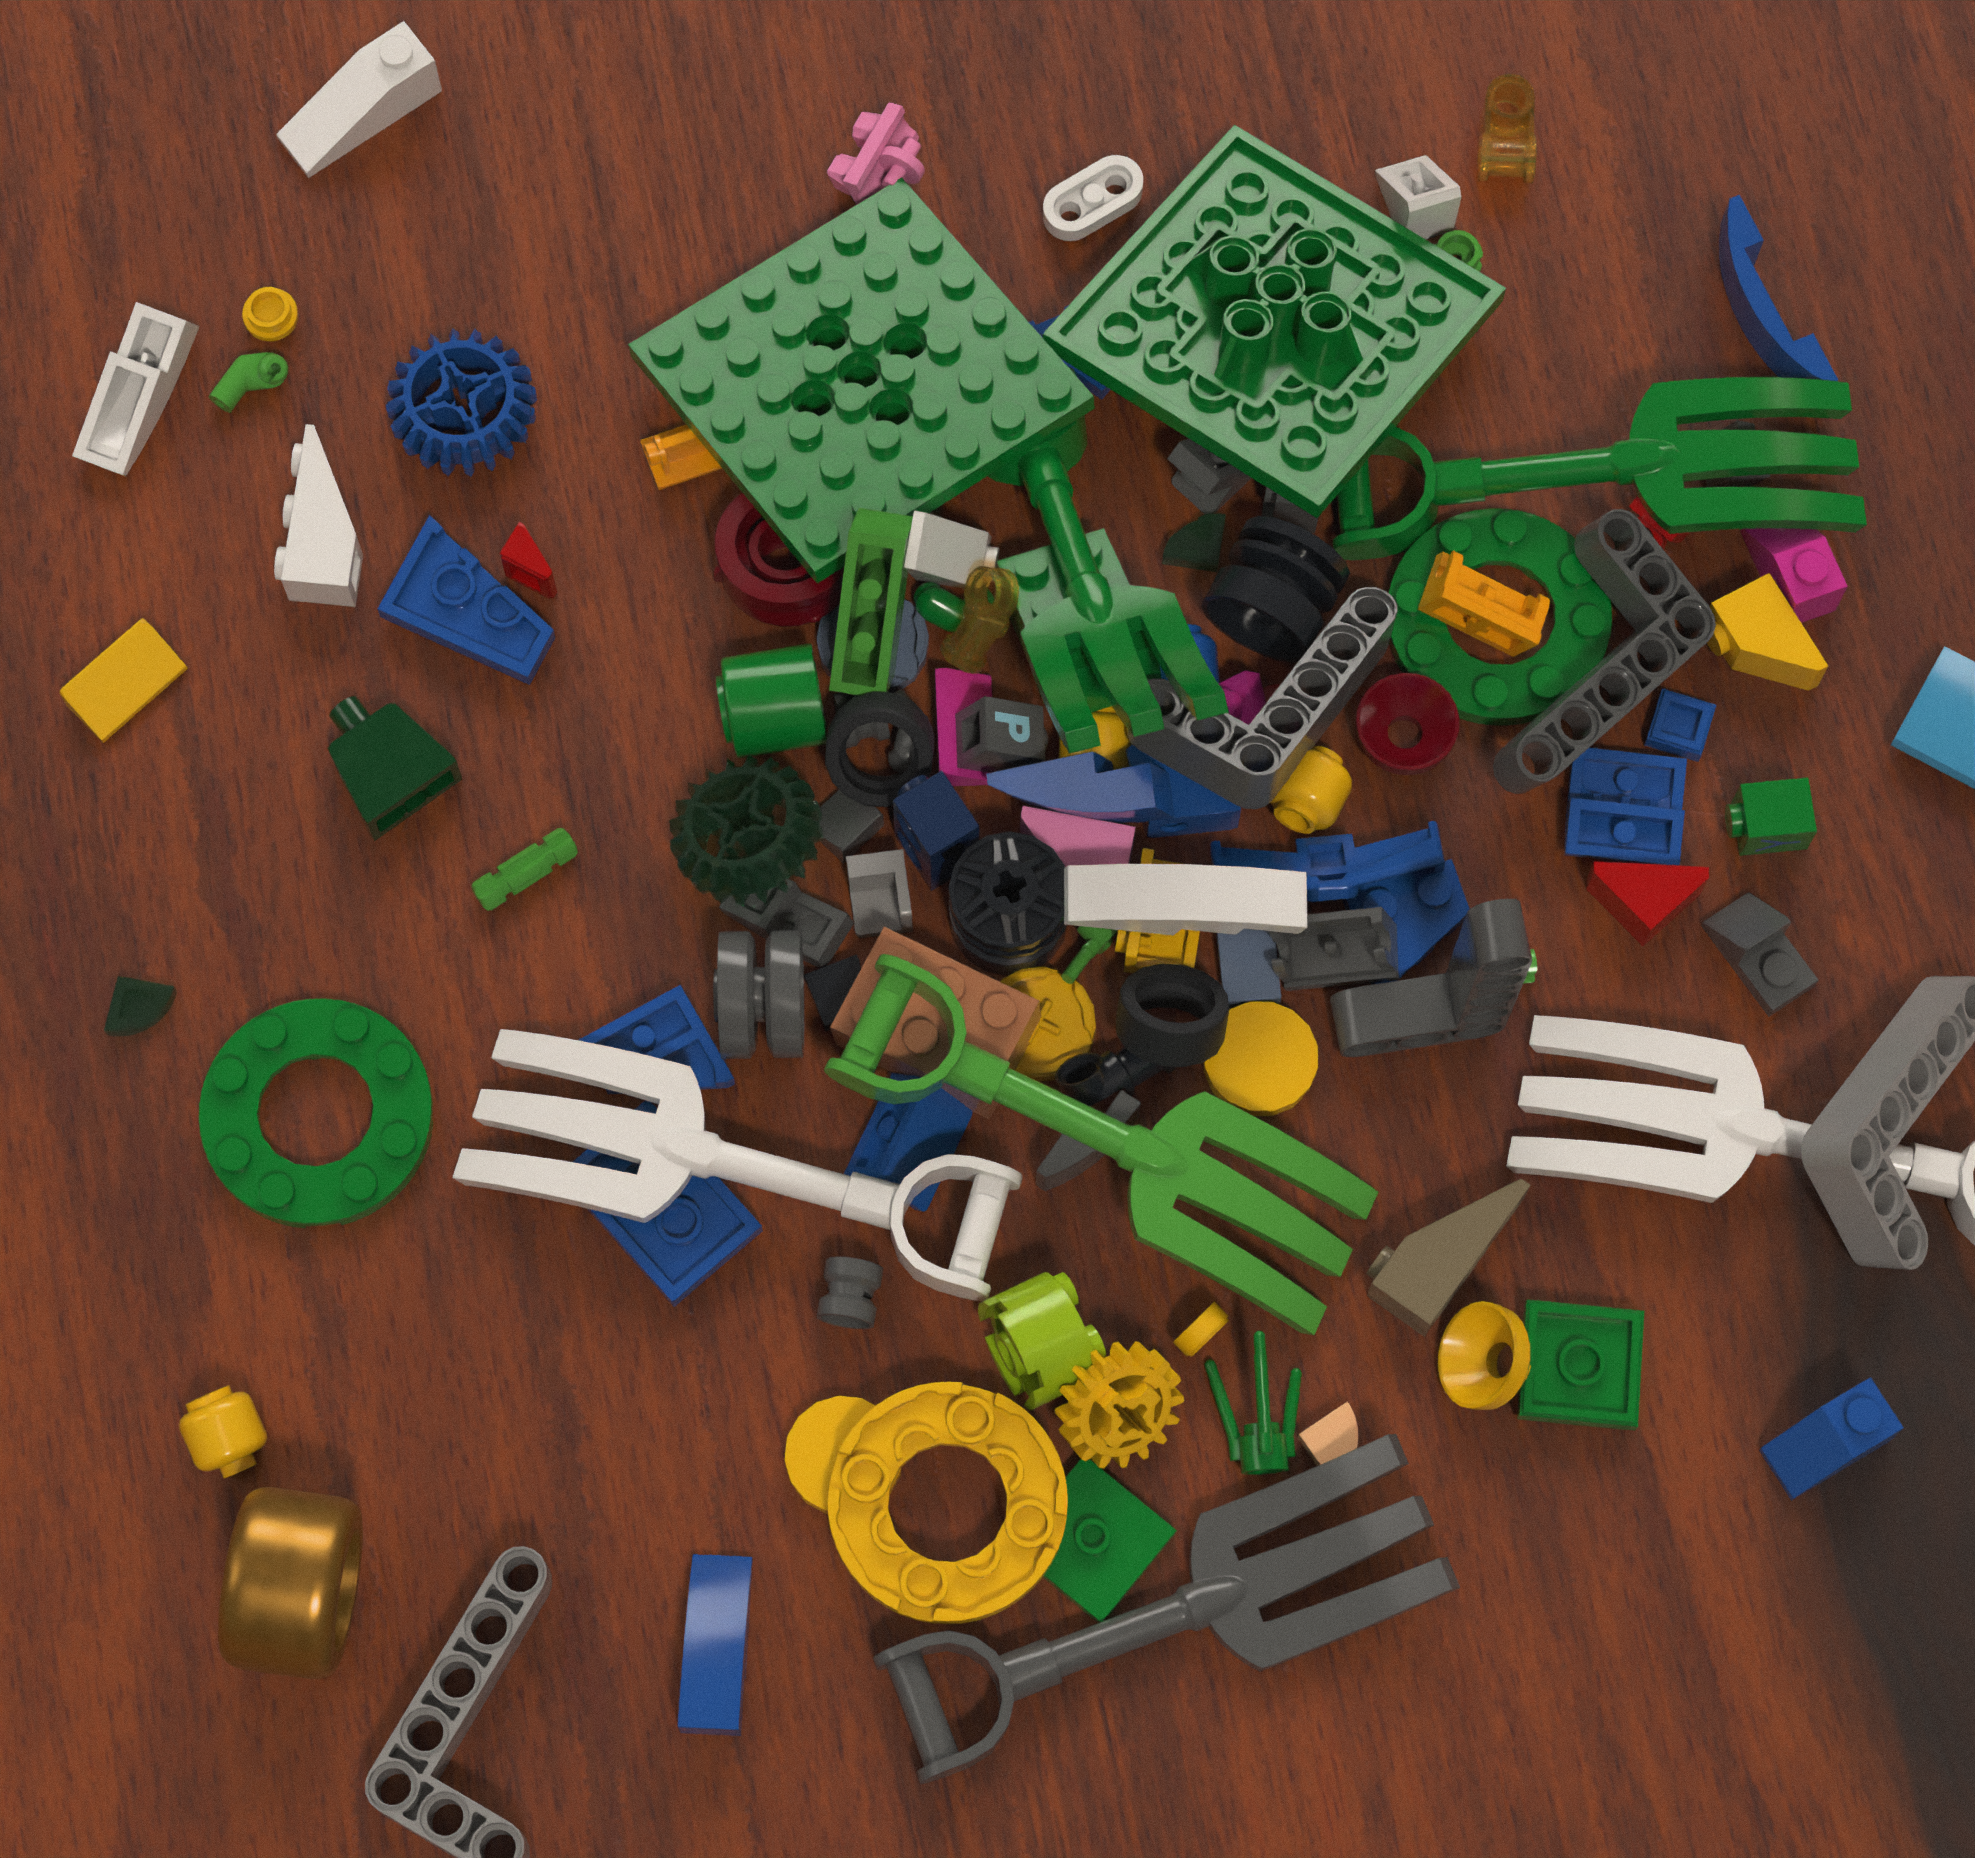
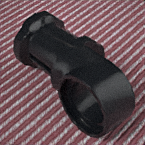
(1095, 1076)

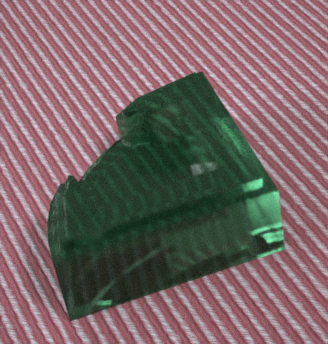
(1197, 544)
(137, 1006)

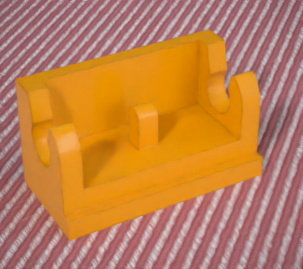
(1483, 606)

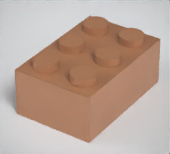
(994, 1015)

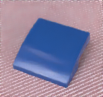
(1625, 807)

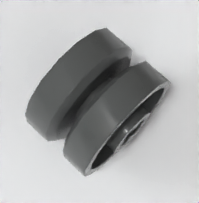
(760, 994)

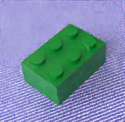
(1043, 585)

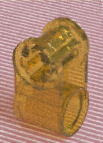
(1507, 140)

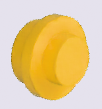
(270, 314)

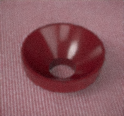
(1414, 700)

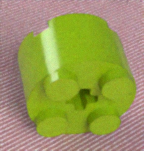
(1039, 1336)

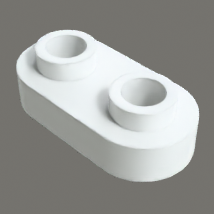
(1087, 196)

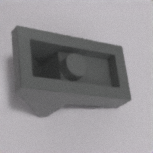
(1204, 476)
(1759, 952)

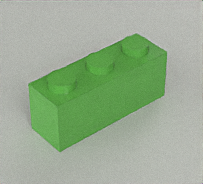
(871, 603)

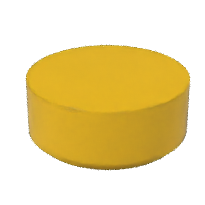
(1201, 1330)

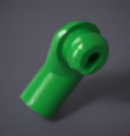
(941, 606)

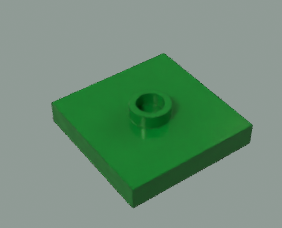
(1582, 1365)
(1105, 1541)

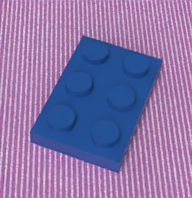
(688, 1237)

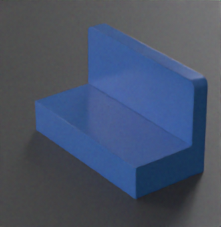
(907, 1135)

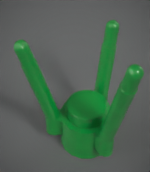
(1262, 1447)

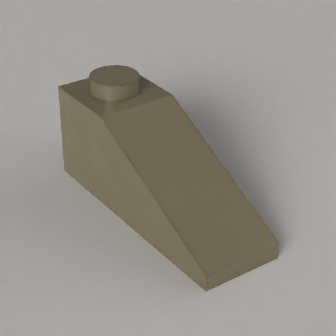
(1436, 1260)

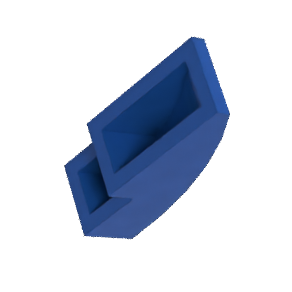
(1090, 788)
(715, 1645)

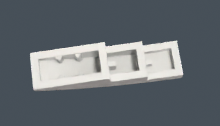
(1185, 897)

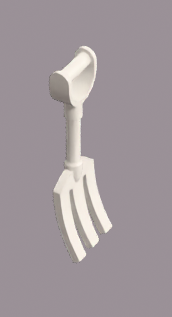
(1726, 1123)
(676, 1147)

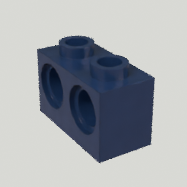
(933, 826)

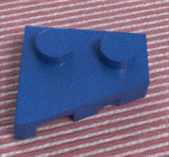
(1421, 905)
(668, 1031)

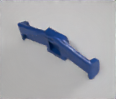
(1337, 867)

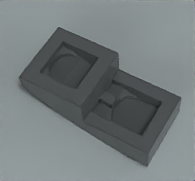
(820, 923)
(1071, 1158)

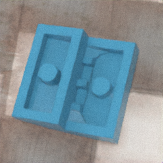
(1942, 719)

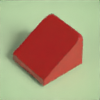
(526, 564)

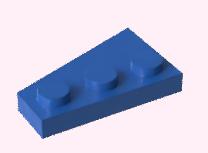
(461, 606)

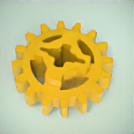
(1119, 1404)

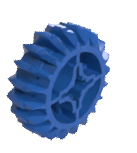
(499, 380)

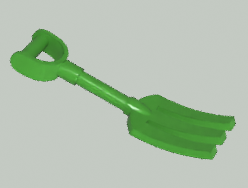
(1161, 1161)

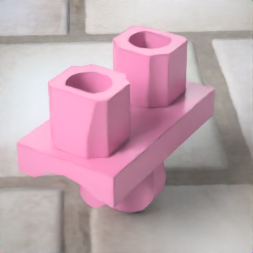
(885, 156)

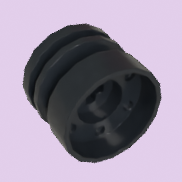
(1275, 588)
(988, 927)

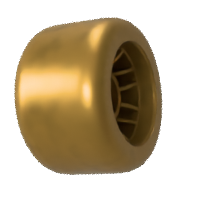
(290, 1583)

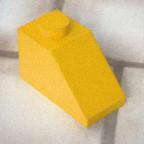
(1764, 636)

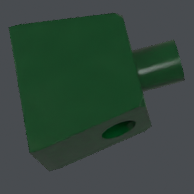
(388, 764)

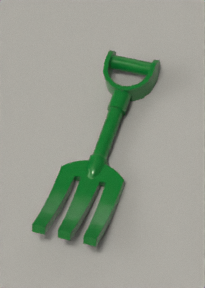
(1654, 460)
(1100, 616)

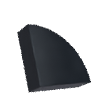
(831, 986)

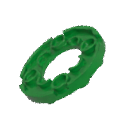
(1543, 553)
(337, 1190)

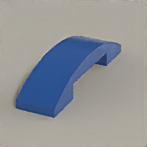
(1753, 307)

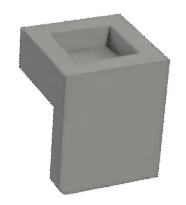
(879, 893)

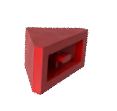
(1645, 895)

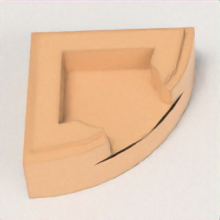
(1331, 1435)

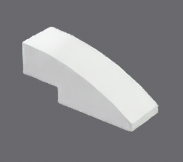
(134, 388)

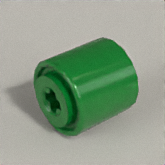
(771, 701)

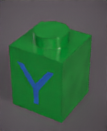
(1772, 816)

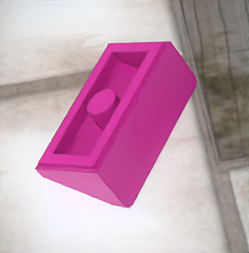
(954, 693)

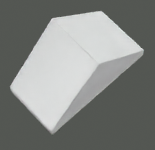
(1420, 196)

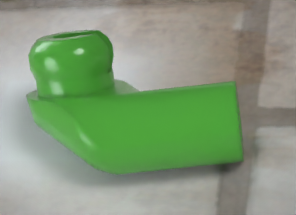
(249, 374)

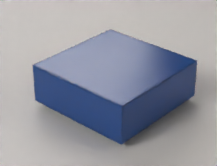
(1680, 725)

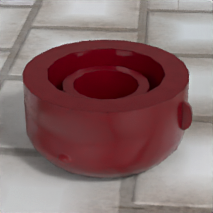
(758, 589)

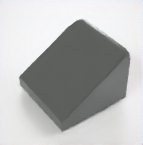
(848, 825)

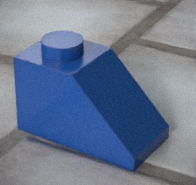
(1831, 1438)

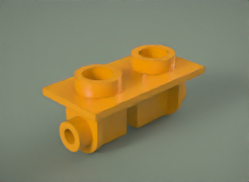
(677, 457)

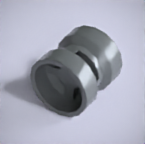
(850, 1289)

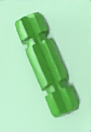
(524, 869)

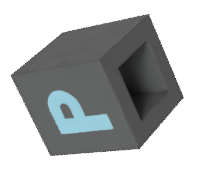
(1000, 735)

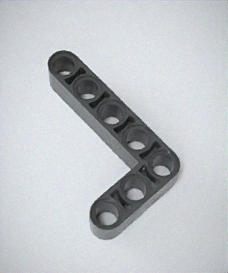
(1619, 672)
(1257, 759)
(1443, 1008)

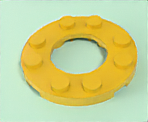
(948, 1417)

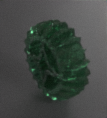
(752, 847)

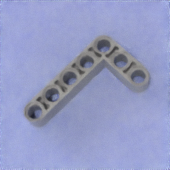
(1871, 1113)
(458, 1714)

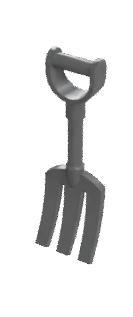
(1220, 1596)

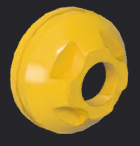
(1471, 1352)

